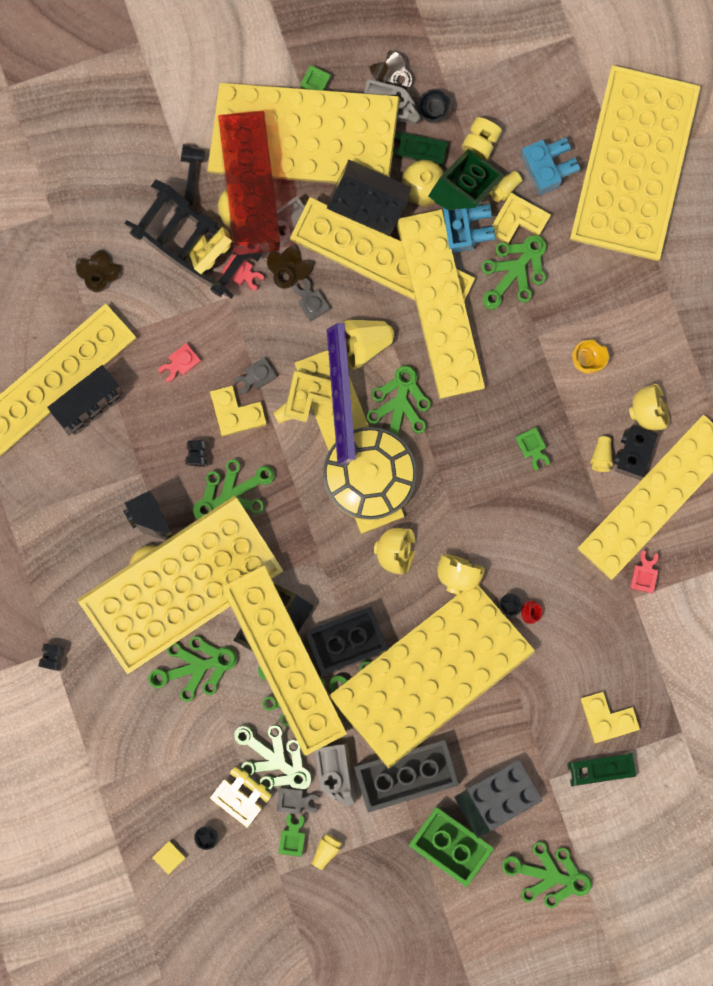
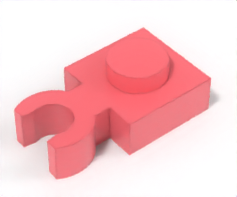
(244, 274)
(182, 360)
(644, 577)

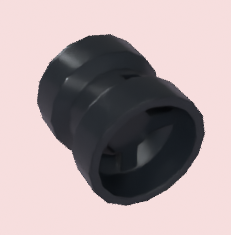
(197, 453)
(512, 603)
(51, 657)
(205, 835)

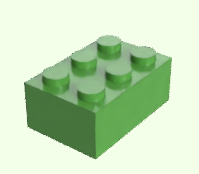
(451, 847)

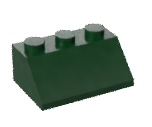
(465, 182)

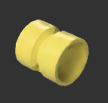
(482, 145)

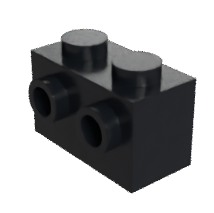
(635, 452)

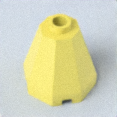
(366, 340)

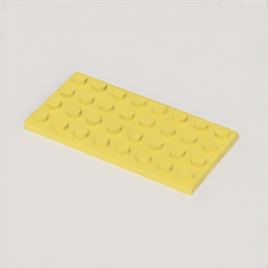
(314, 129)
(635, 163)
(176, 584)
(431, 675)

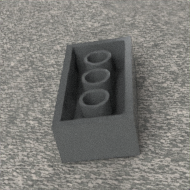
(412, 777)

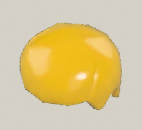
(590, 356)

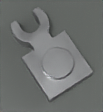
(312, 302)
(257, 374)
(291, 801)

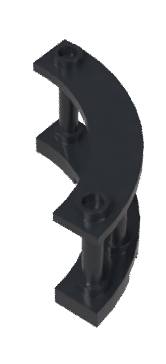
(204, 224)

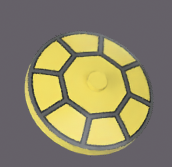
(374, 482)

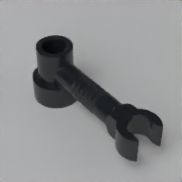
(193, 157)

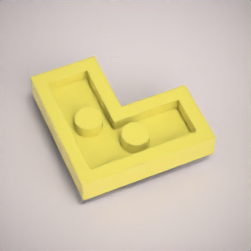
(518, 213)
(207, 250)
(302, 391)
(235, 419)
(607, 725)

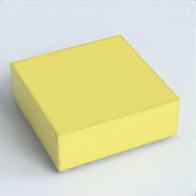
(168, 857)

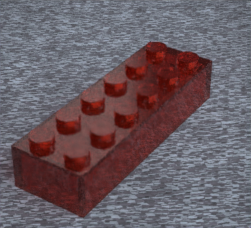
(248, 183)

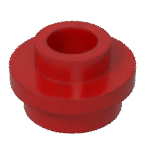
(531, 612)

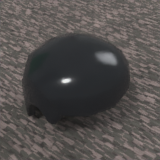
(434, 106)

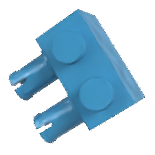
(541, 168)
(459, 230)

